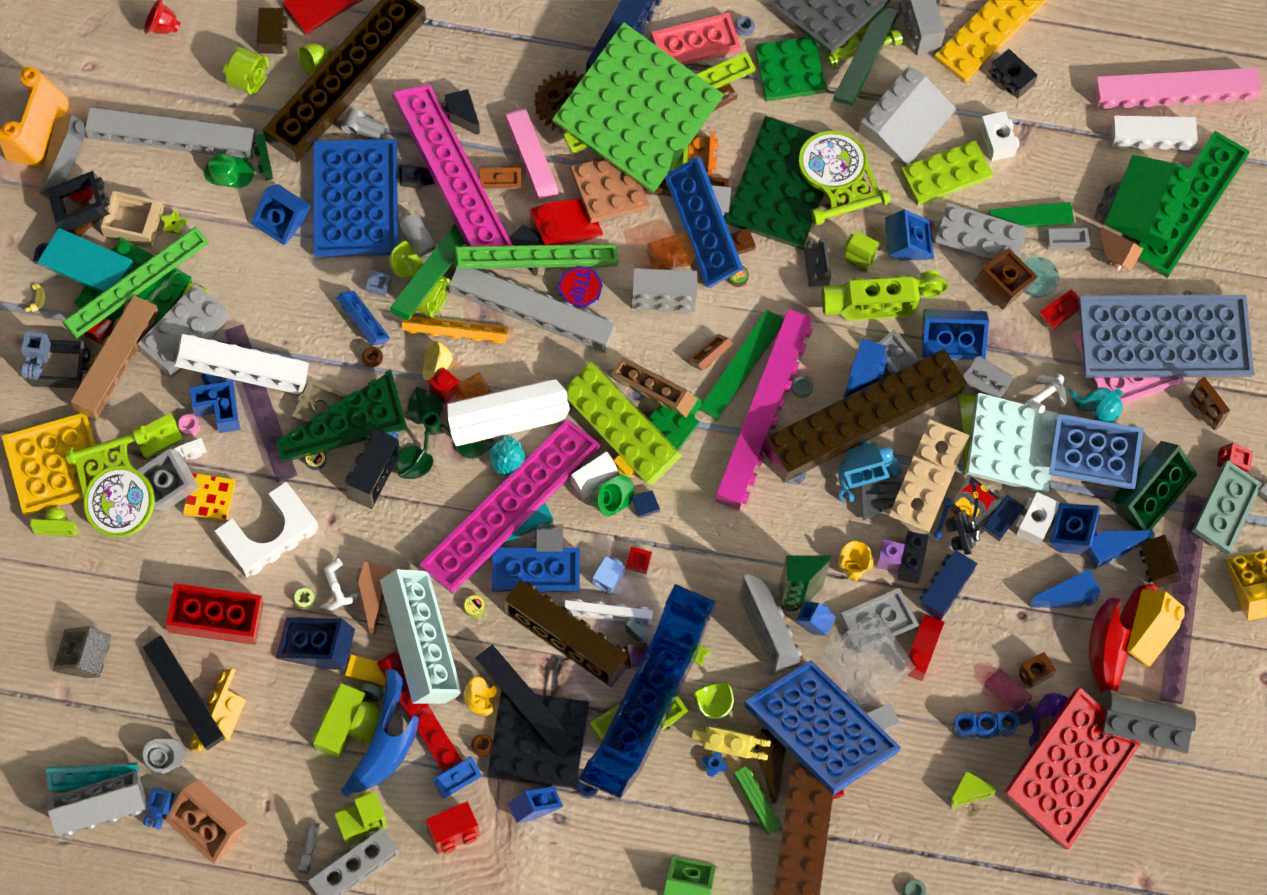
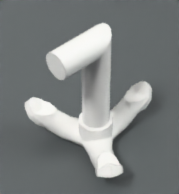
(1055, 384)
(338, 596)

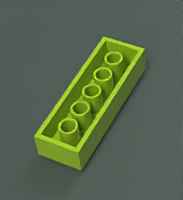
(622, 424)

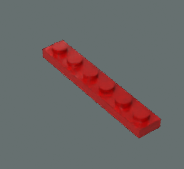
(428, 725)

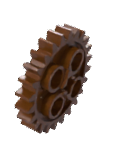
(556, 88)

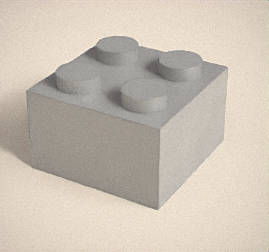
(169, 479)

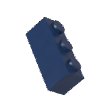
(947, 584)

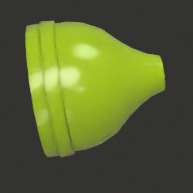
(312, 56)

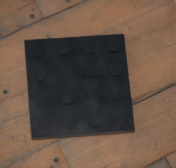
(524, 756)

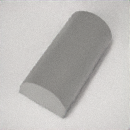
(418, 235)

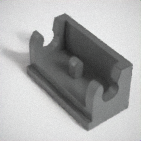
(817, 263)

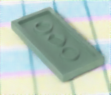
(1226, 507)

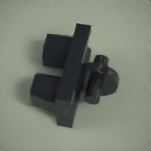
(967, 532)

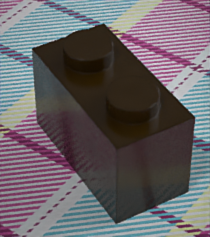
(271, 30)
(1160, 561)

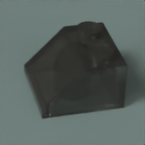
(82, 652)

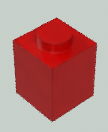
(444, 385)

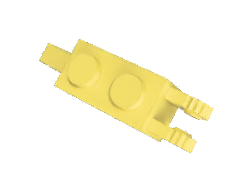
(731, 742)

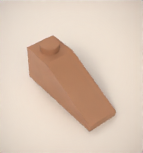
(371, 591)

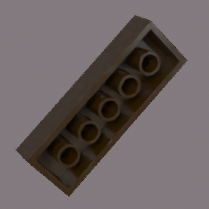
(566, 633)

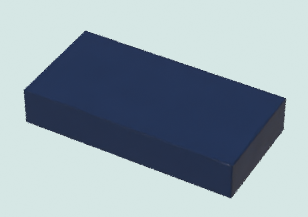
(1003, 517)

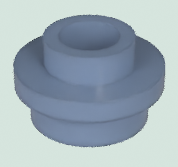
(744, 21)

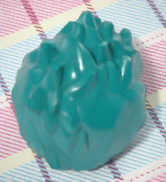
(506, 455)

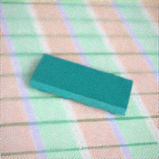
(84, 261)

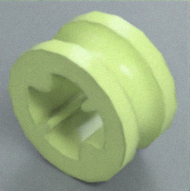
(304, 591)

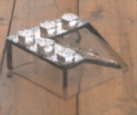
(867, 660)

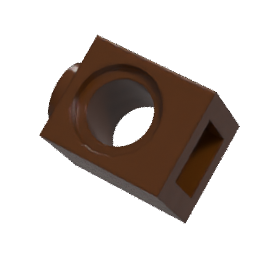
(1043, 664)

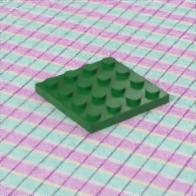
(162, 293)

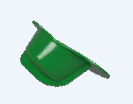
(229, 171)
(612, 495)

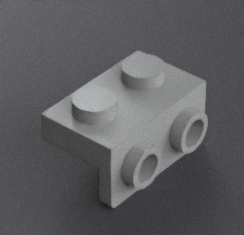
(899, 352)
(987, 378)

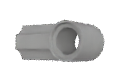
(358, 123)

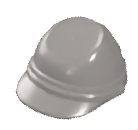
(163, 755)

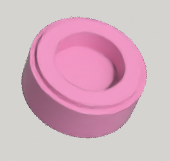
(188, 424)

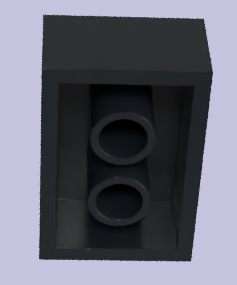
(372, 468)

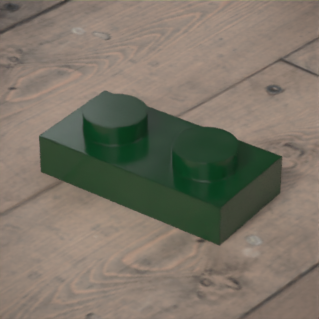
(264, 165)

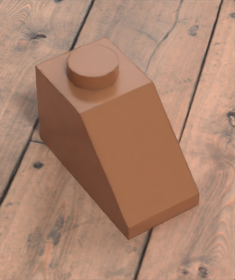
(1120, 250)

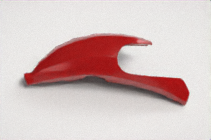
(1111, 638)

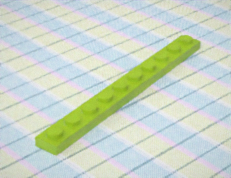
(716, 76)

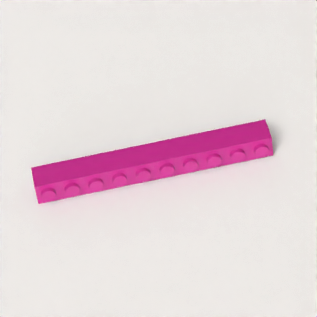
(763, 410)

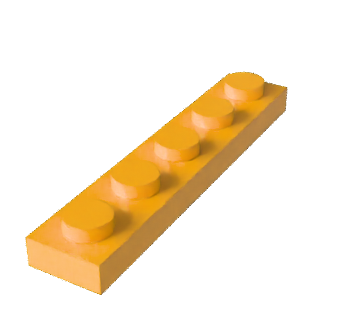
(456, 329)

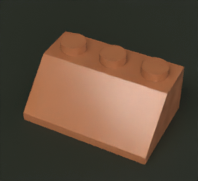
(205, 821)

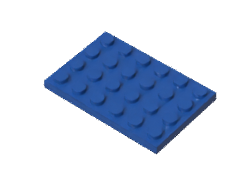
(355, 198)
(822, 727)

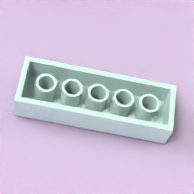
(420, 637)

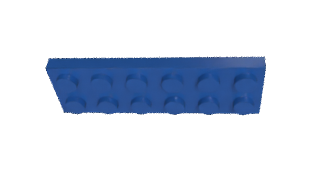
(703, 222)

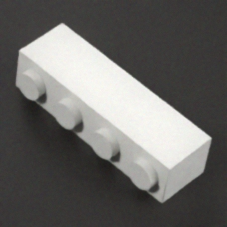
(1154, 132)

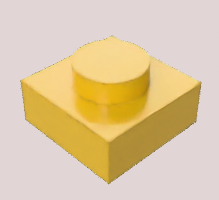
(624, 468)

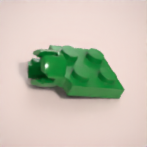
(674, 426)

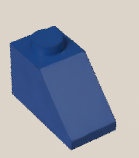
(535, 804)

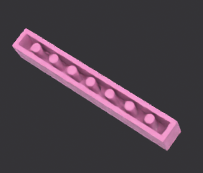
(1177, 88)

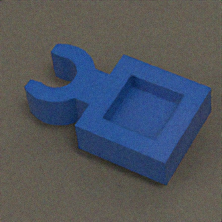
(158, 804)

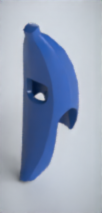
(385, 751)

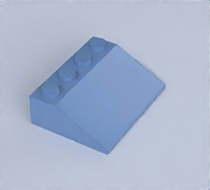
(1095, 451)

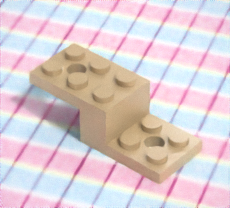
(929, 476)

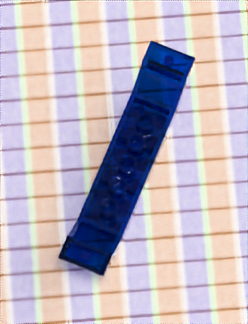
(650, 693)

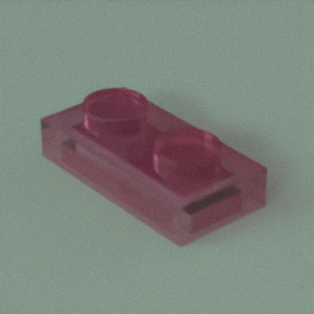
(1008, 691)

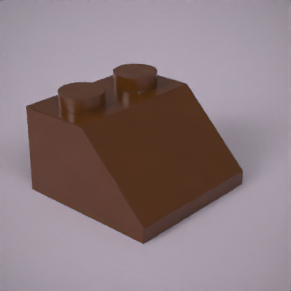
(1005, 278)

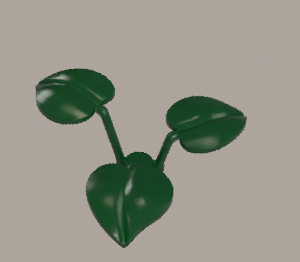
(425, 409)

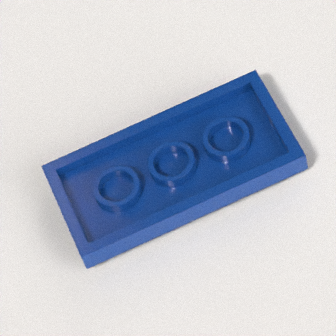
(543, 569)

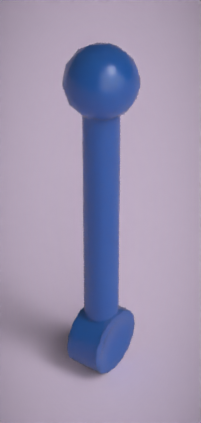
(947, 503)

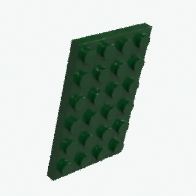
(772, 192)

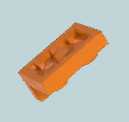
(703, 147)

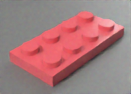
(699, 39)

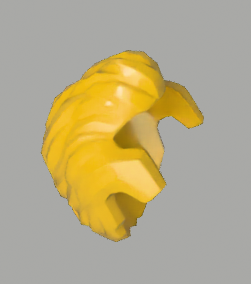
(855, 559)
(477, 696)

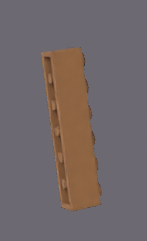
(114, 357)

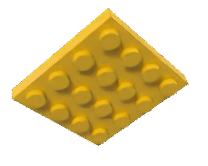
(40, 463)

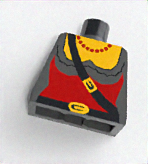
(976, 500)

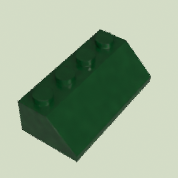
(1158, 485)
(802, 579)

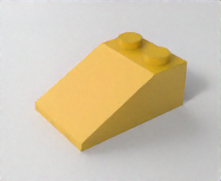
(1154, 625)

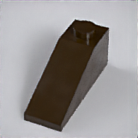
(773, 765)

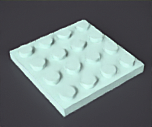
(1011, 443)

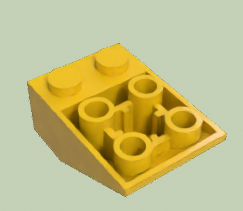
(1250, 582)

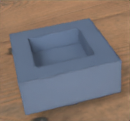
(378, 283)

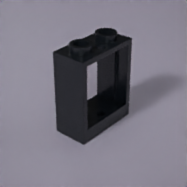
(84, 215)
(68, 347)

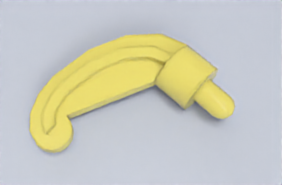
(40, 299)

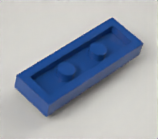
(363, 318)

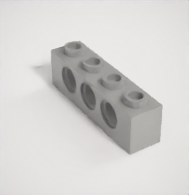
(367, 865)

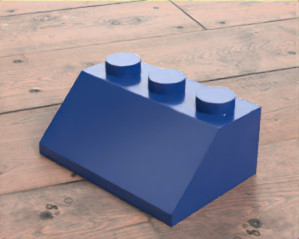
(957, 331)
(867, 367)

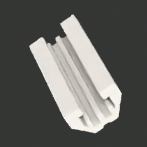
(507, 411)

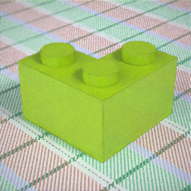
(362, 818)

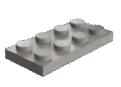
(978, 233)

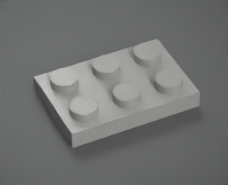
(890, 607)

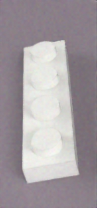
(618, 612)

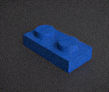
(457, 777)

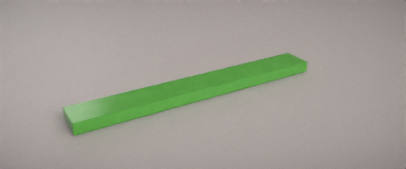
(535, 256)
(135, 283)

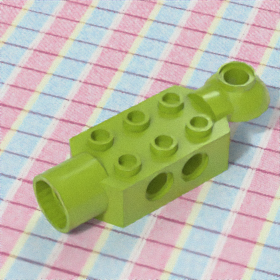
(881, 296)

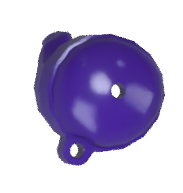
(1049, 705)

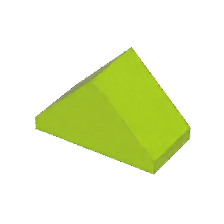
(971, 790)

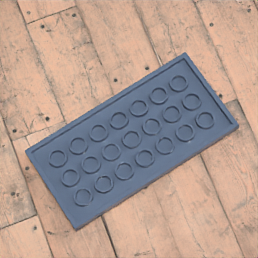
(1165, 336)

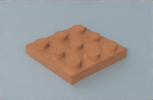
(607, 190)

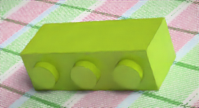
(337, 721)

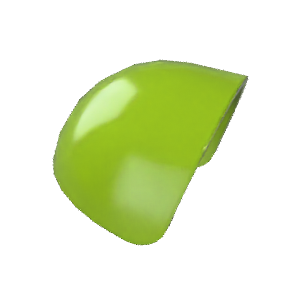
(405, 261)
(714, 700)
(364, 722)

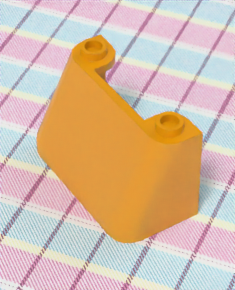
(30, 139)

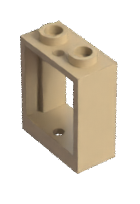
(135, 202)

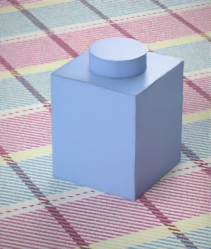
(608, 575)

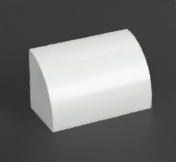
(592, 474)

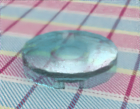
(1047, 277)

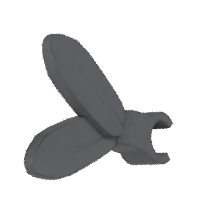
(305, 863)

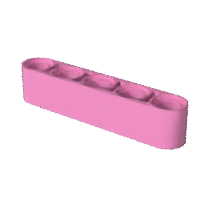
(531, 154)

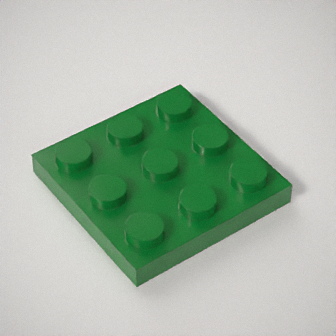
(790, 68)

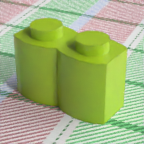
(860, 250)

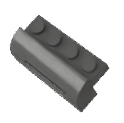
(1147, 721)

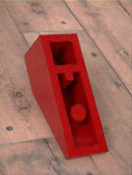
(924, 645)

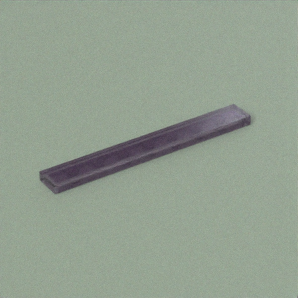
(262, 412)

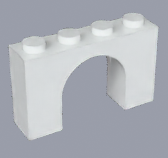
(253, 556)

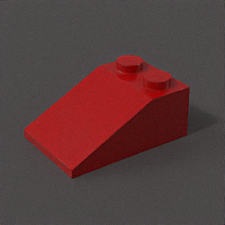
(563, 223)

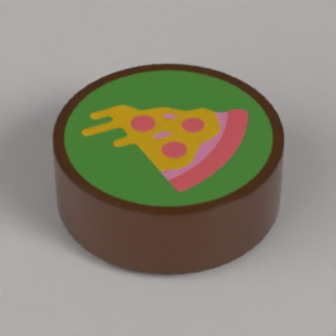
(740, 278)

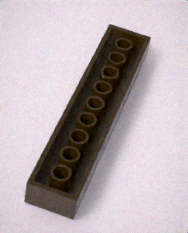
(343, 76)
(863, 415)

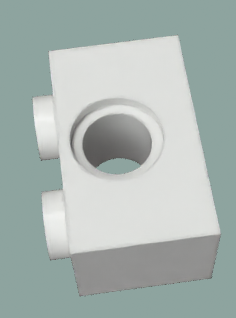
(998, 146)
(1035, 530)

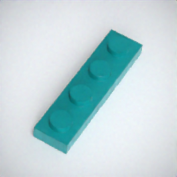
(77, 776)

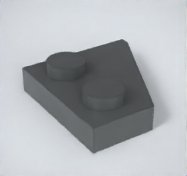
(879, 496)

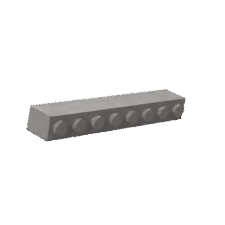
(170, 133)
(533, 308)

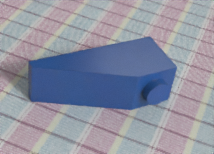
(1114, 544)
(1071, 593)

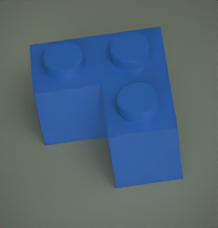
(217, 400)

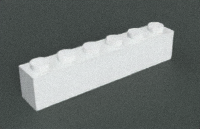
(241, 364)

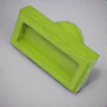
(54, 524)

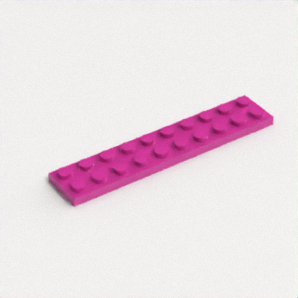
(450, 167)
(509, 506)

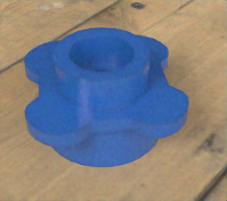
(713, 770)

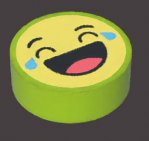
(474, 606)

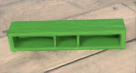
(757, 800)

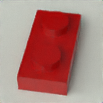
(1060, 310)

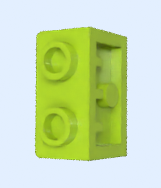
(161, 435)

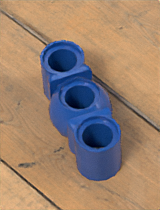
(995, 721)

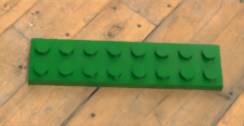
(1214, 172)

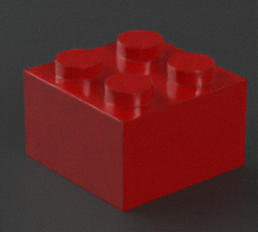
(453, 828)

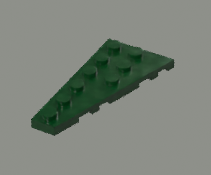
(347, 421)

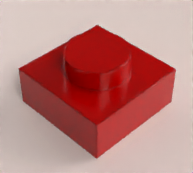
(82, 196)
(638, 560)

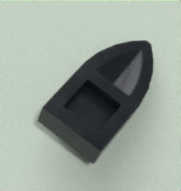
(414, 176)

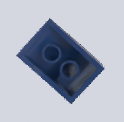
(316, 642)

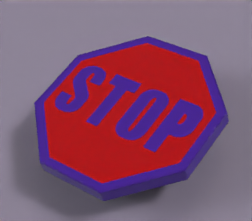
(580, 287)

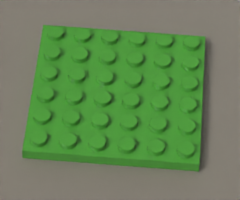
(638, 107)

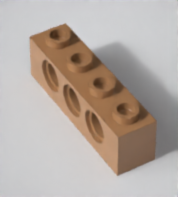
(654, 387)

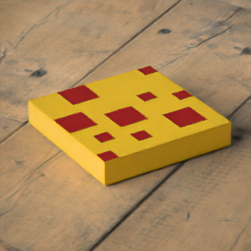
(212, 498)

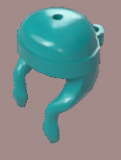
(1106, 403)

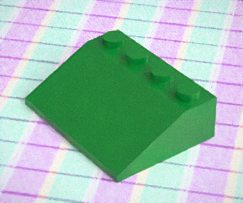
(1149, 200)

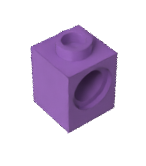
(890, 556)

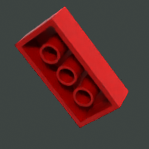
(214, 614)

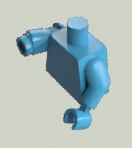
(866, 465)

